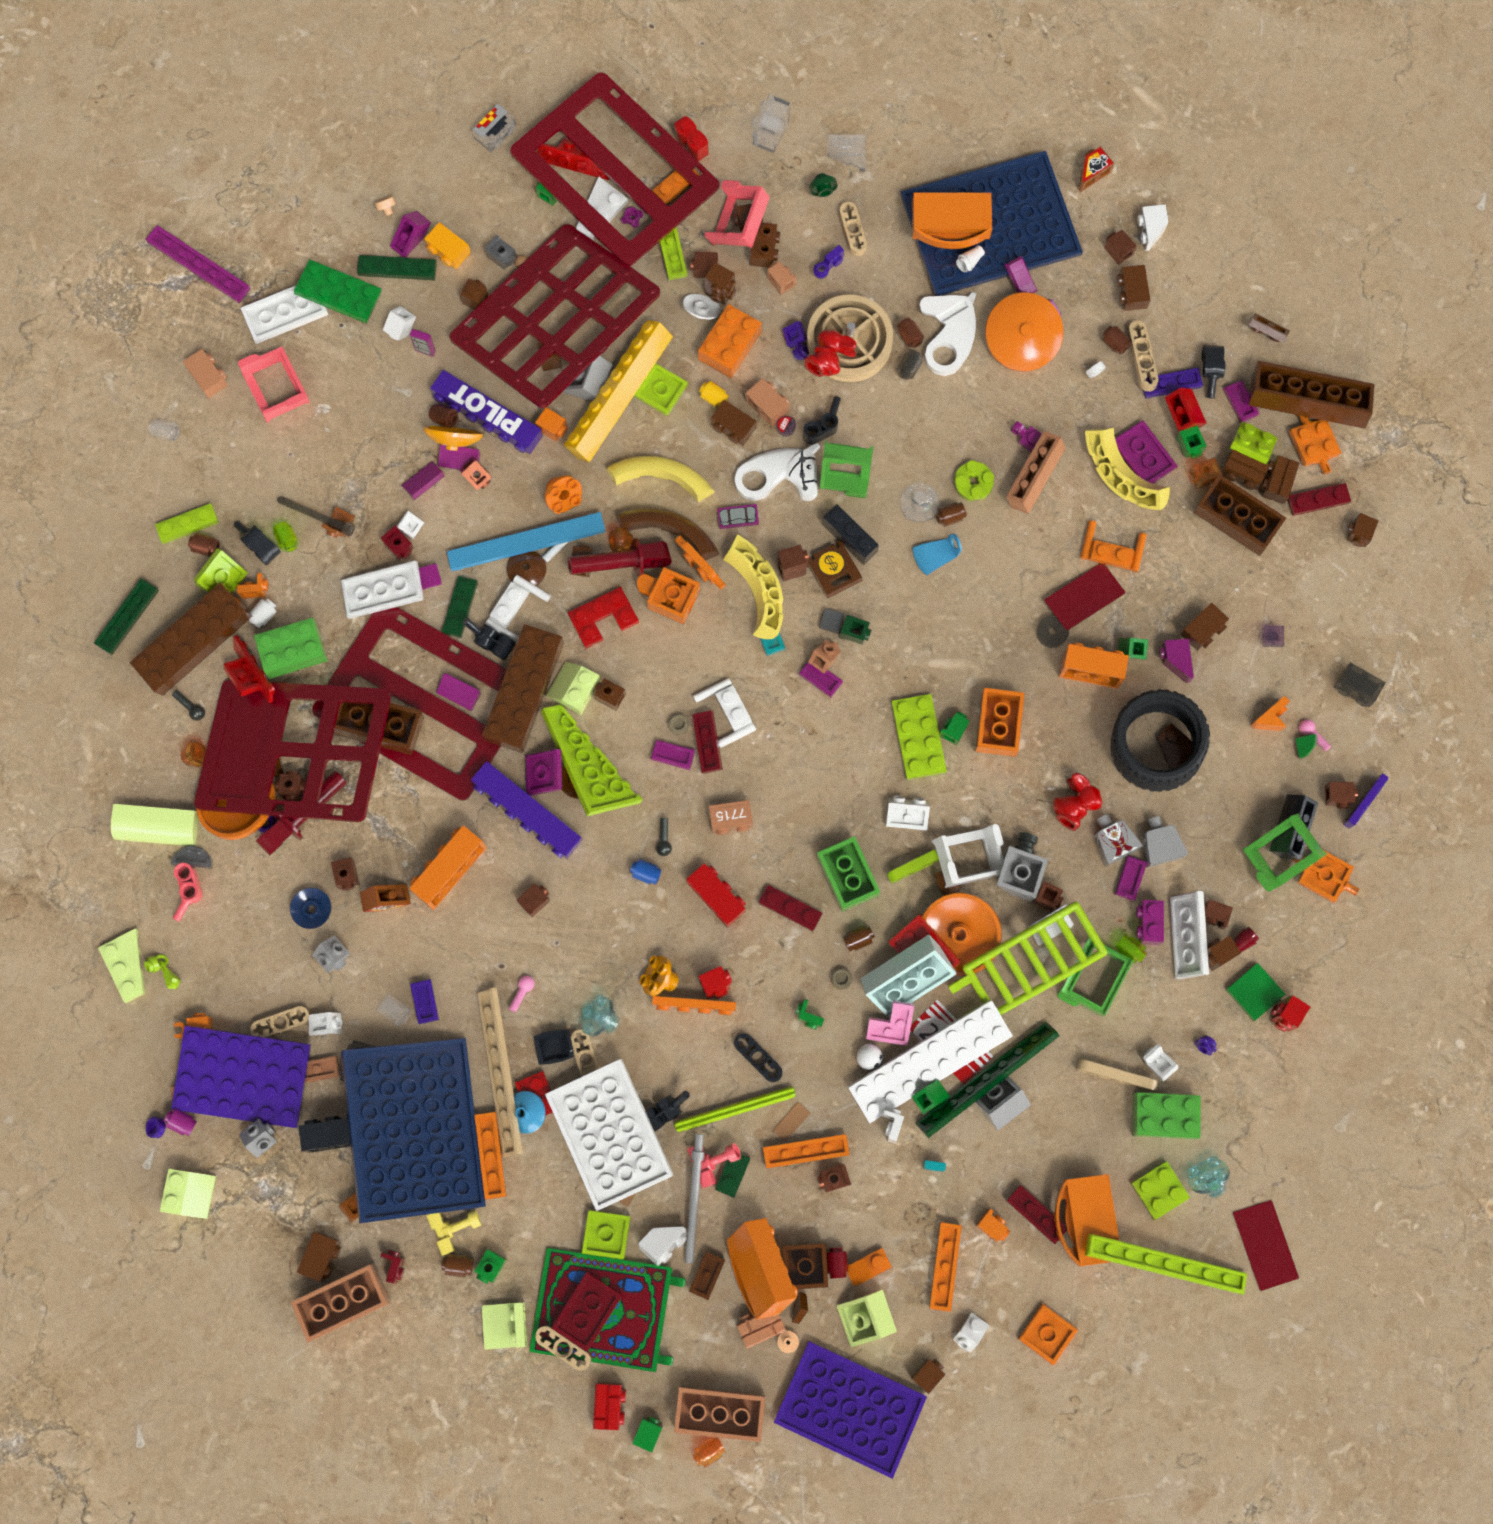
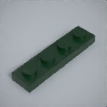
(397, 267)
(126, 617)

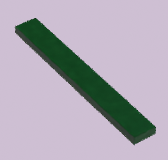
(987, 1079)

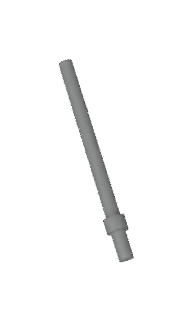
(697, 1157)

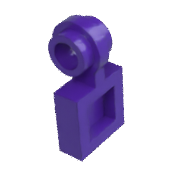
(832, 259)
(794, 336)

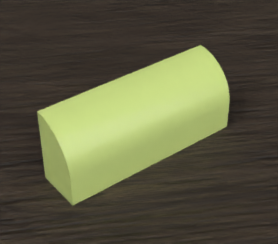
(154, 825)

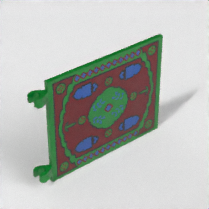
(635, 1326)

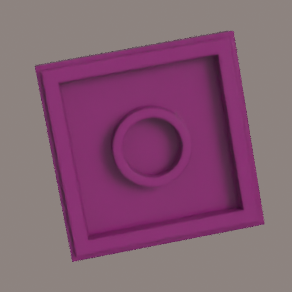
(543, 772)

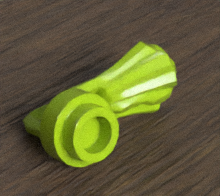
(152, 965)

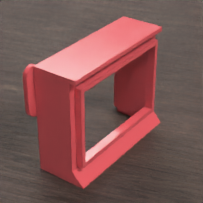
(740, 192)
(256, 363)

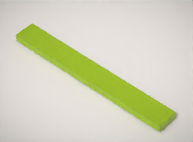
(1165, 1264)

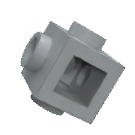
(331, 954)
(258, 1137)

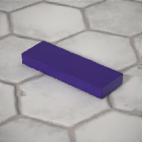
(1172, 381)
(1366, 801)

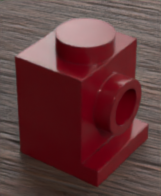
(393, 536)

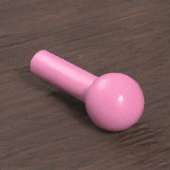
(1307, 727)
(525, 985)

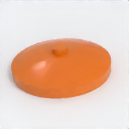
(1024, 332)
(232, 825)
(965, 926)

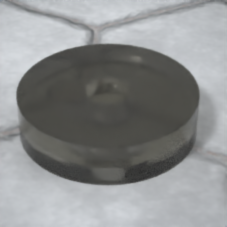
(1046, 638)

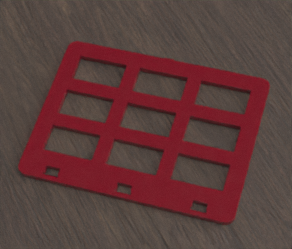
(537, 269)

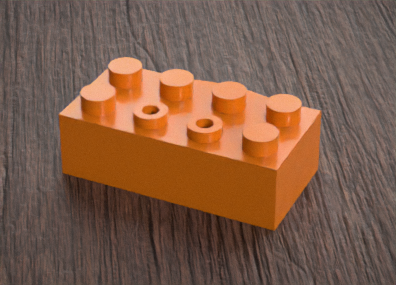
(951, 218)
(1087, 1212)
(760, 1269)

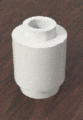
(262, 613)

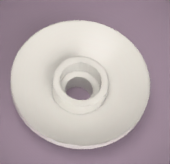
(701, 306)

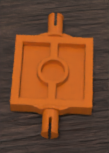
(1315, 443)
(693, 559)
(1328, 877)

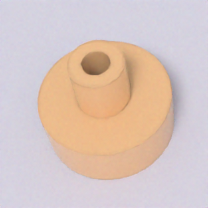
(385, 203)
(783, 1346)

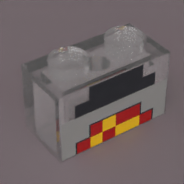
(494, 128)

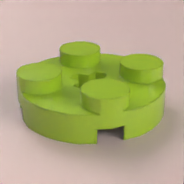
(974, 470)

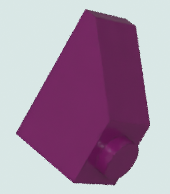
(410, 233)
(1177, 658)

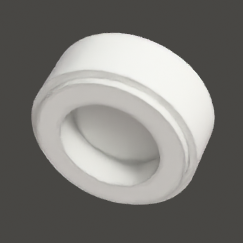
(1096, 369)

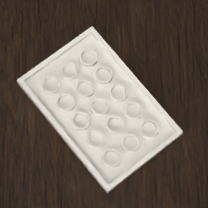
(609, 1134)

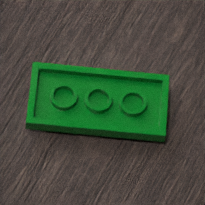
(337, 291)

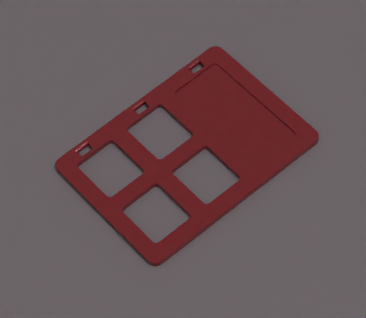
(249, 741)

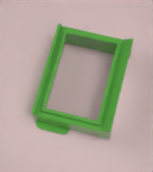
(852, 484)
(1265, 874)
(1072, 998)

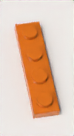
(685, 1005)
(806, 1151)
(490, 1155)
(945, 1267)

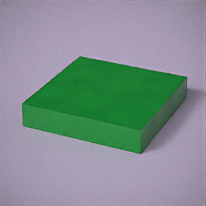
(1255, 992)

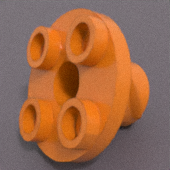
(563, 493)

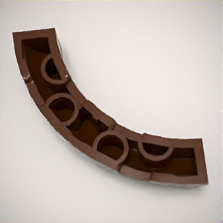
(671, 522)

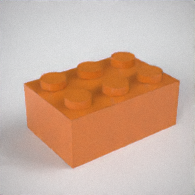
(729, 341)
(1094, 665)
(999, 722)

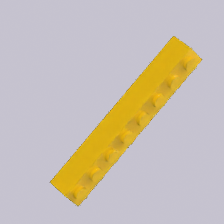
(618, 390)

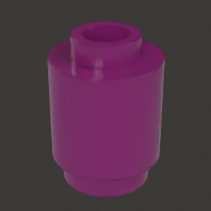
(179, 1122)

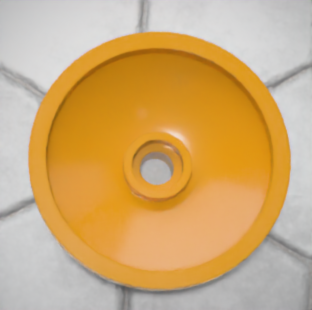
(453, 436)

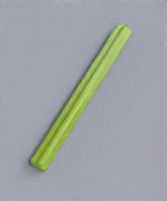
(734, 1109)

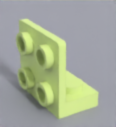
(504, 1325)

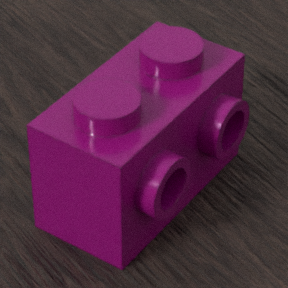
(1150, 922)

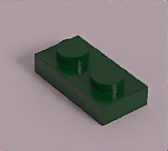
(732, 1176)

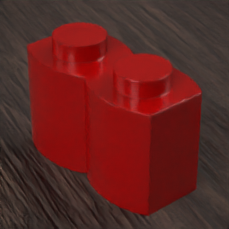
(691, 138)

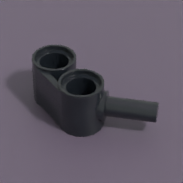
(1213, 366)
(819, 426)
(257, 542)
(488, 639)
(666, 1110)

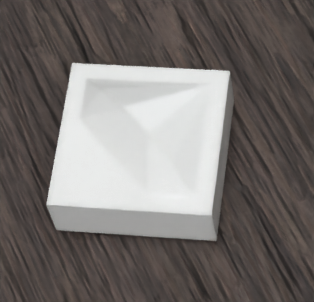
(410, 525)

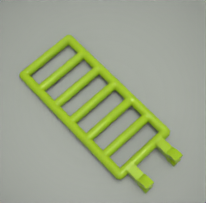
(1021, 937)

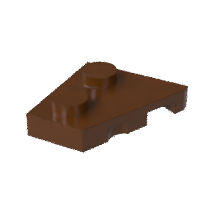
(1175, 745)

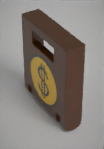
(832, 564)

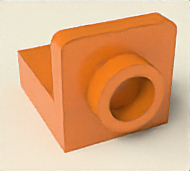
(253, 590)

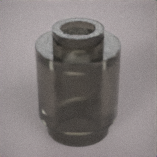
(909, 364)

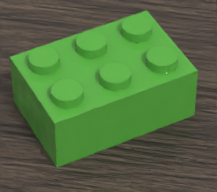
(290, 648)
(848, 874)
(1166, 1116)

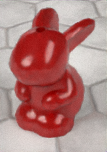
(825, 360)
(1072, 809)

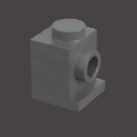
(502, 259)

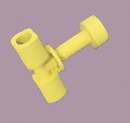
(445, 1230)

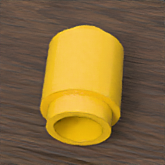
(713, 393)

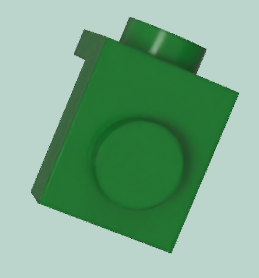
(811, 1021)

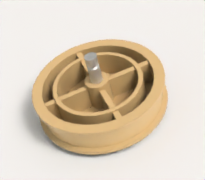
(863, 322)

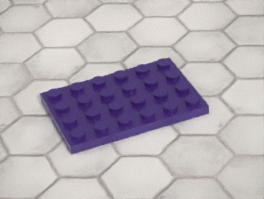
(241, 1076)
(850, 1409)

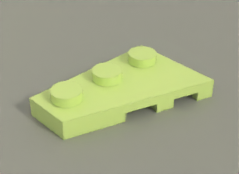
(124, 965)

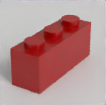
(716, 894)

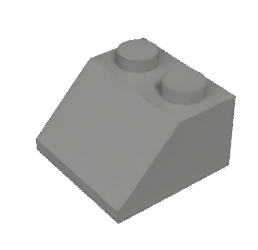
(590, 380)
(1021, 874)
(1003, 1103)

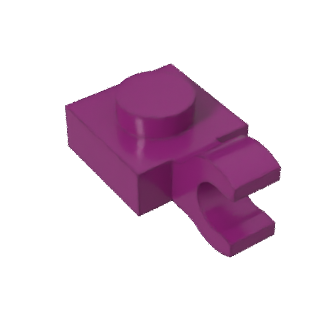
(1028, 437)

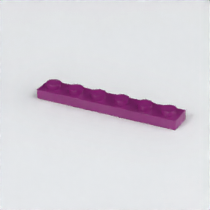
(198, 264)

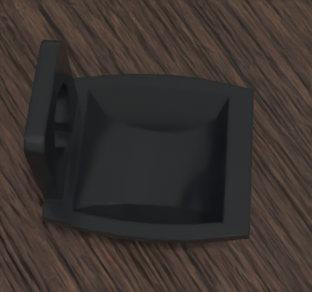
(553, 1046)

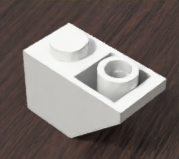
(1153, 224)
(661, 1242)

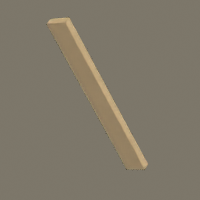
(499, 1072)

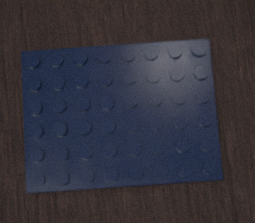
(1026, 222)
(412, 1130)

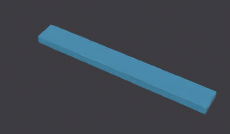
(526, 541)

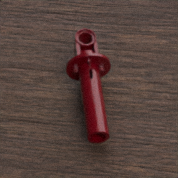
(638, 556)
(288, 826)

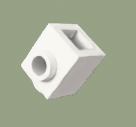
(399, 323)

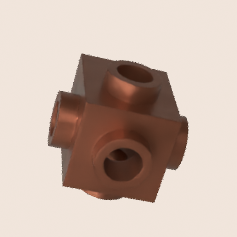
(295, 791)

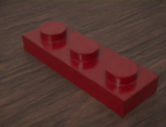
(1319, 499)
(707, 742)
(790, 908)
(1035, 1213)

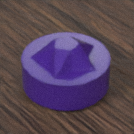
(155, 1127)

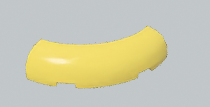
(661, 468)
(1118, 475)
(763, 583)

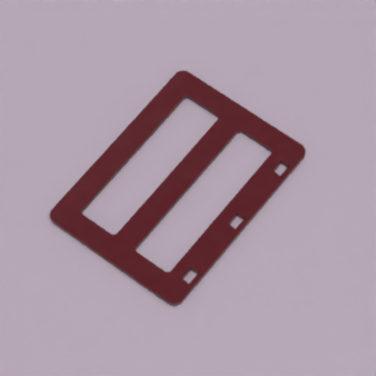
(664, 217)
(437, 643)

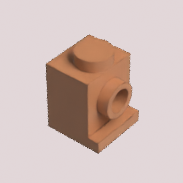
(781, 277)
(826, 651)

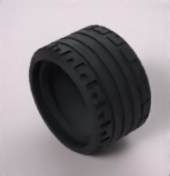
(1169, 703)

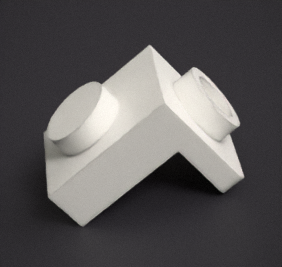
(1159, 1062)
(971, 1332)

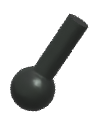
(196, 712)
(663, 847)

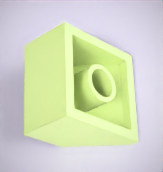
(573, 687)
(187, 1193)
(866, 1318)

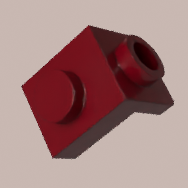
(396, 1270)

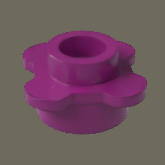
(631, 211)

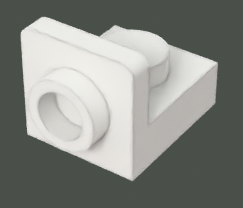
(325, 1024)

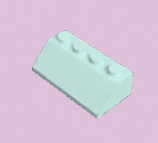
(908, 975)

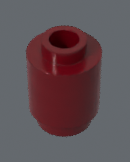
(837, 1263)

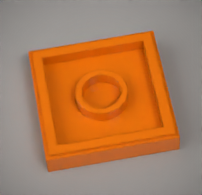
(1048, 1334)

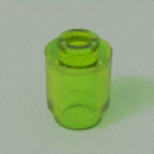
(285, 537)
(1131, 948)

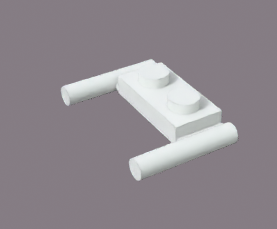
(511, 603)
(732, 708)

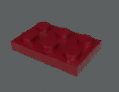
(587, 1312)

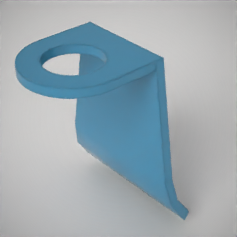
(936, 554)

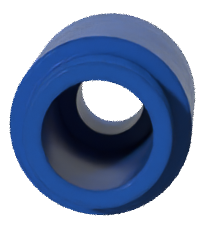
(645, 872)

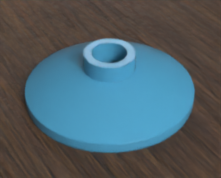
(533, 1109)

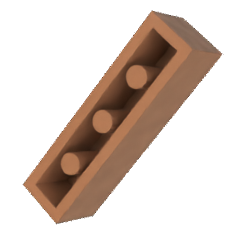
(1036, 472)

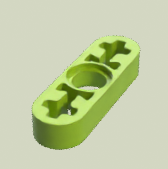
(913, 866)

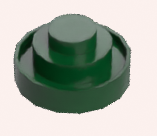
(823, 185)

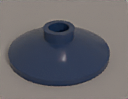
(303, 901)

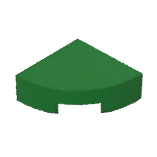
(1306, 745)

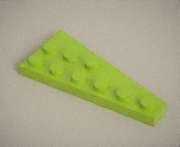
(590, 771)

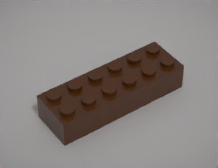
(1311, 394)
(191, 639)
(523, 688)

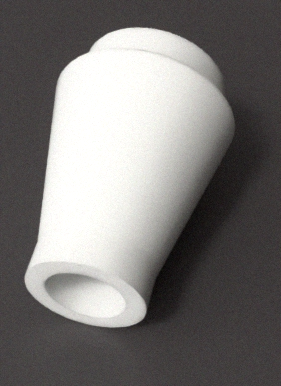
(969, 259)

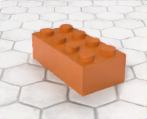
(447, 867)

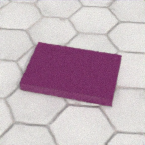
(1144, 453)

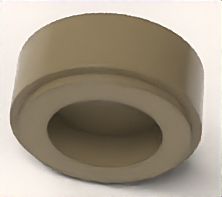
(678, 724)
(841, 979)

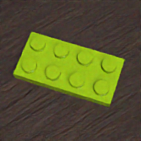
(918, 737)

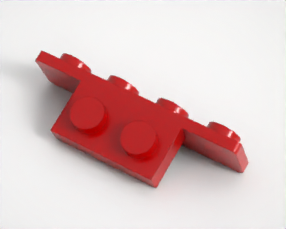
(571, 158)
(246, 674)

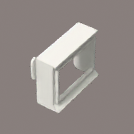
(992, 841)

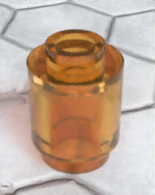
(709, 1452)

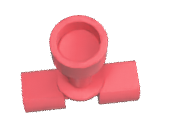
(708, 1164)

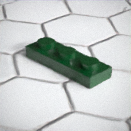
(459, 606)

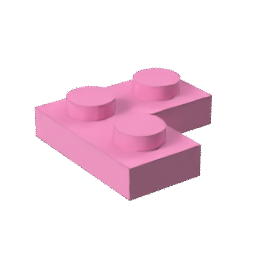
(893, 1030)

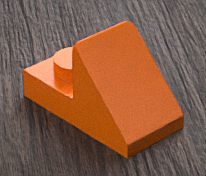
(1270, 719)
(868, 1267)

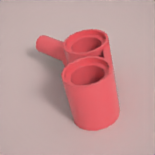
(185, 884)

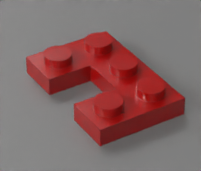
(586, 616)
(916, 931)

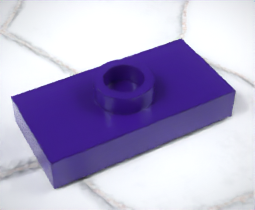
(424, 1001)

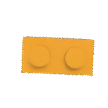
(447, 246)

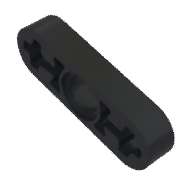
(743, 1050)

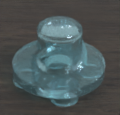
(599, 1017)
(1209, 1177)

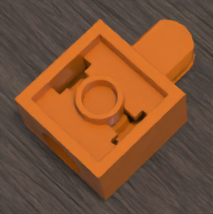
(669, 594)

